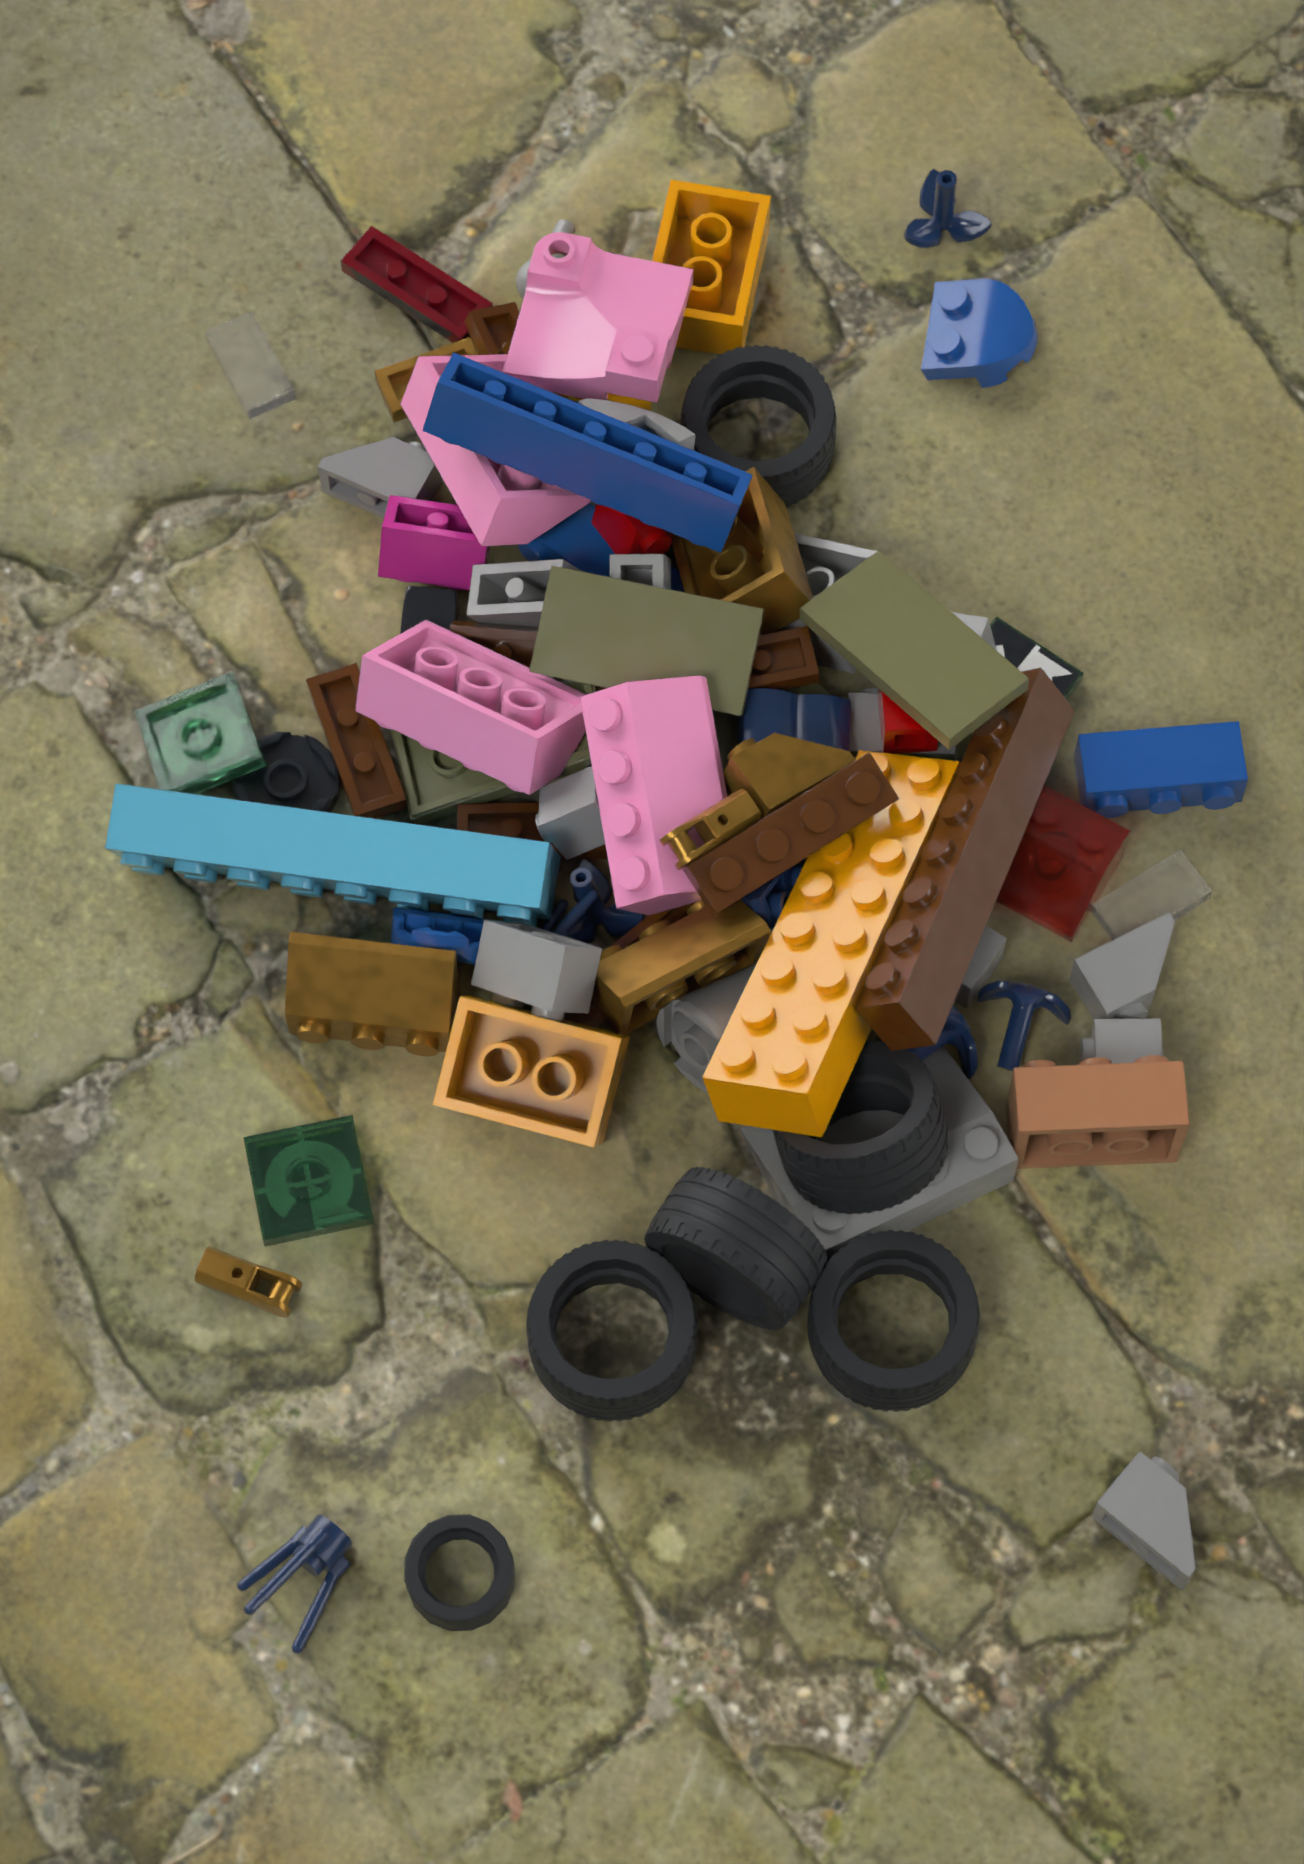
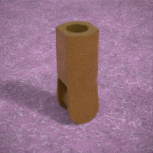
(714, 826)
(240, 1279)

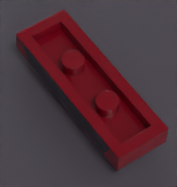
(412, 284)

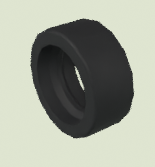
(459, 1528)

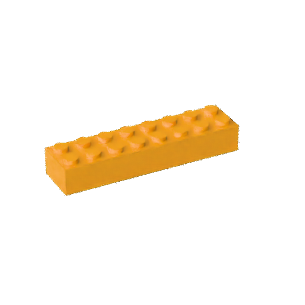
(797, 1017)

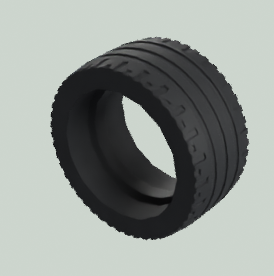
(774, 376)
(883, 1168)
(737, 1247)
(883, 1255)
(601, 1265)

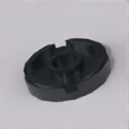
(296, 775)

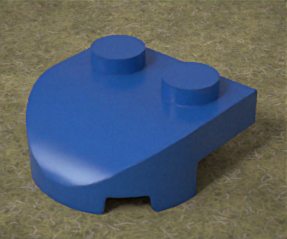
(977, 332)
(438, 932)

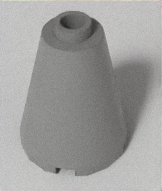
(698, 1022)

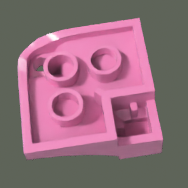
(597, 321)

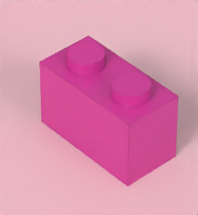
(428, 544)

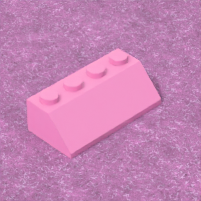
(494, 498)
(472, 705)
(652, 772)

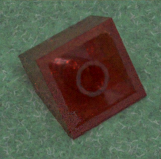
(1062, 863)

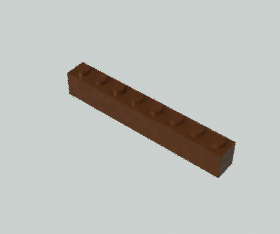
(963, 867)

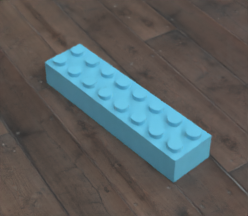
(332, 852)

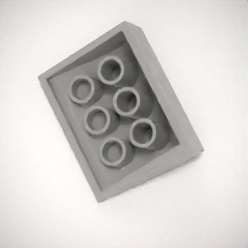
(975, 1162)

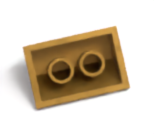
(757, 563)
(675, 961)
(371, 993)

